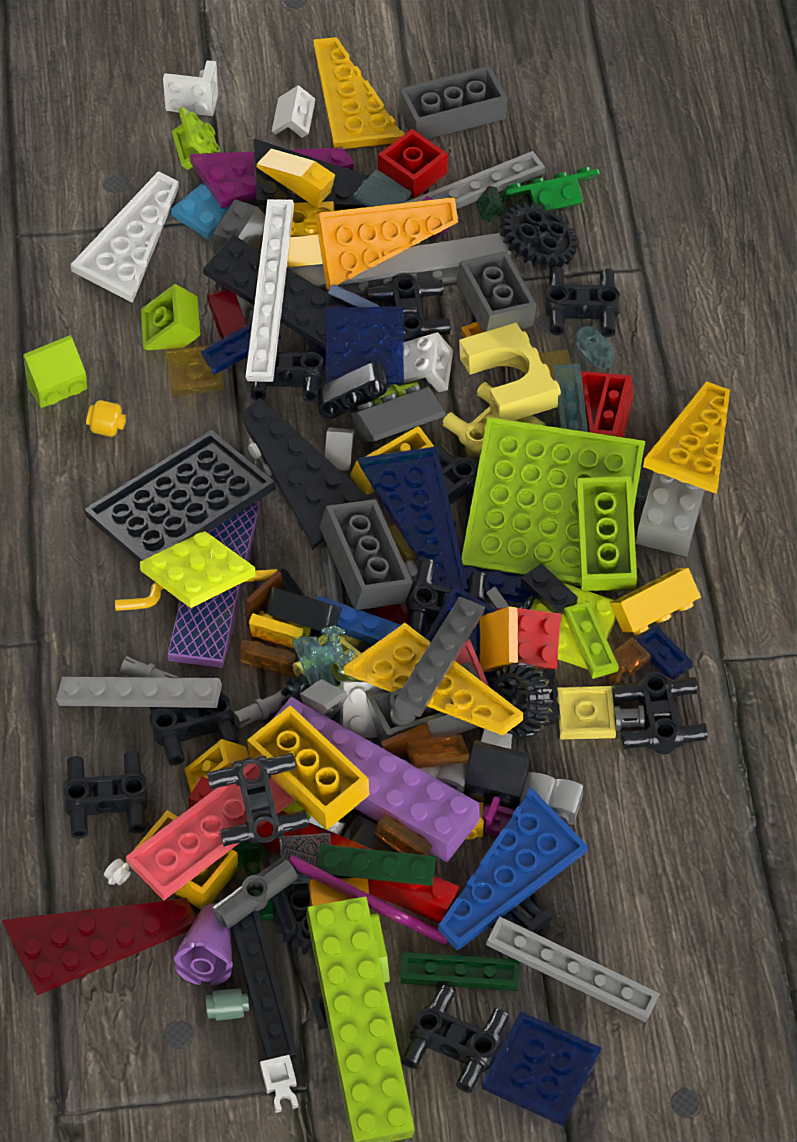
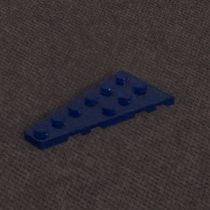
(418, 503)

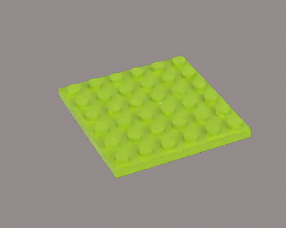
(528, 495)

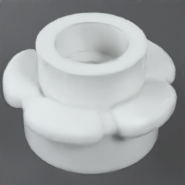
(117, 872)

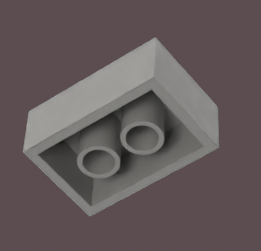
(669, 515)

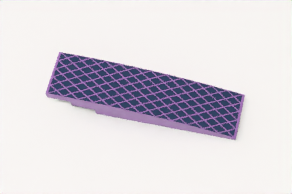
(205, 630)

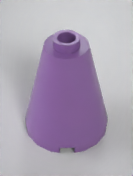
(205, 950)

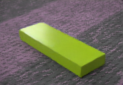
(590, 639)

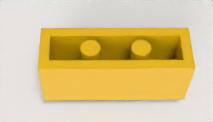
(411, 440)
(655, 601)

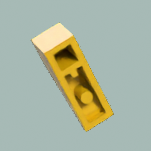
(299, 175)

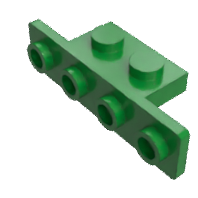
(554, 193)

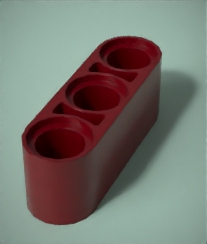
(226, 312)

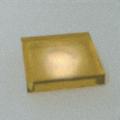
(190, 372)

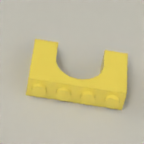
(511, 348)

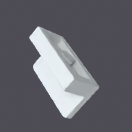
(294, 111)

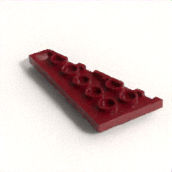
(80, 942)

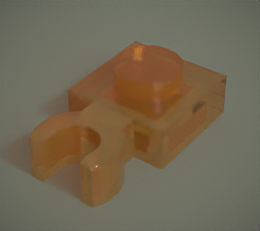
(630, 658)

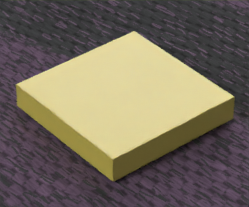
(586, 712)

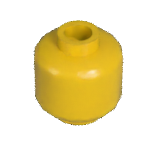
(105, 418)

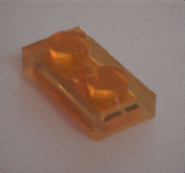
(267, 658)
(437, 751)
(400, 838)

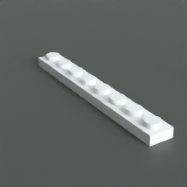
(270, 291)

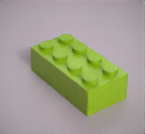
(606, 533)

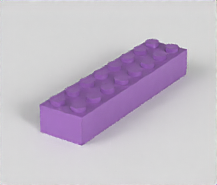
(400, 788)

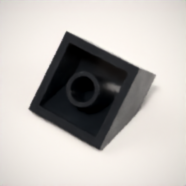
(496, 773)

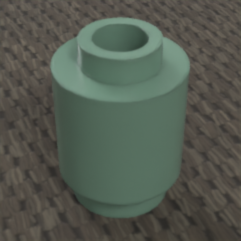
(227, 1004)

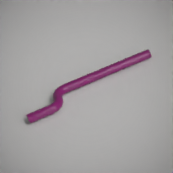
(373, 903)

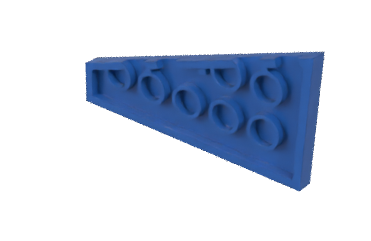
(519, 862)

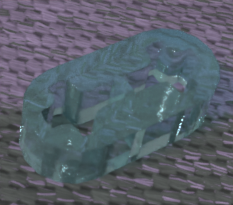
(598, 345)

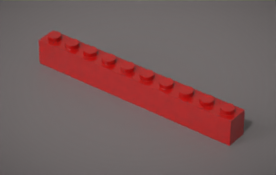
(427, 901)

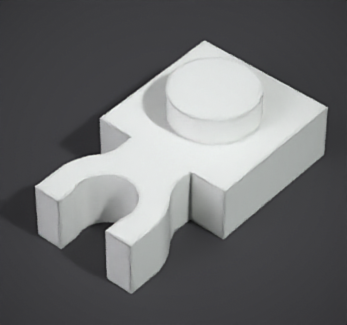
(279, 1078)

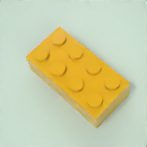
(323, 778)

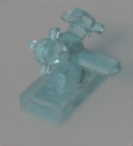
(318, 659)

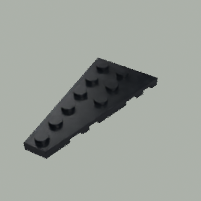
(267, 188)
(298, 469)

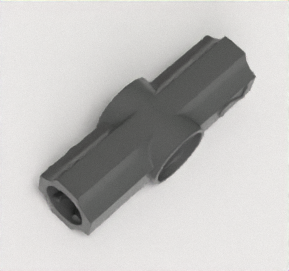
(268, 882)

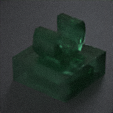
(490, 204)

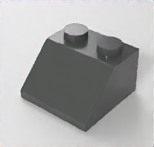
(242, 221)

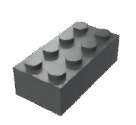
(453, 103)
(365, 554)

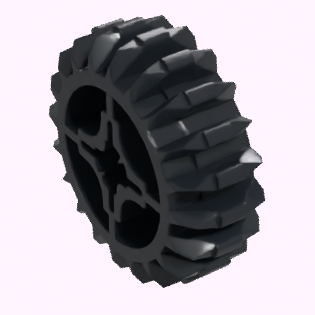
(528, 696)

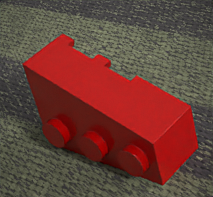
(607, 402)

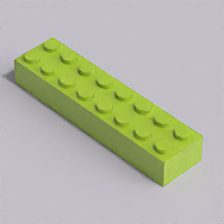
(360, 1021)

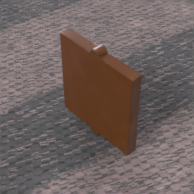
(257, 601)
(397, 744)

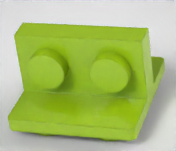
(193, 137)

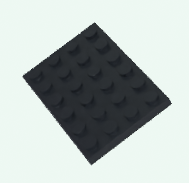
(180, 497)

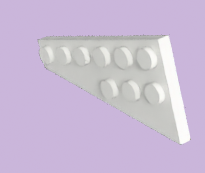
(126, 244)

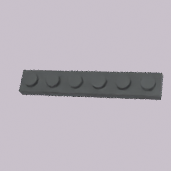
(439, 657)

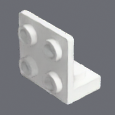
(192, 93)
(428, 358)

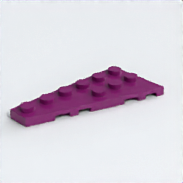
(232, 173)

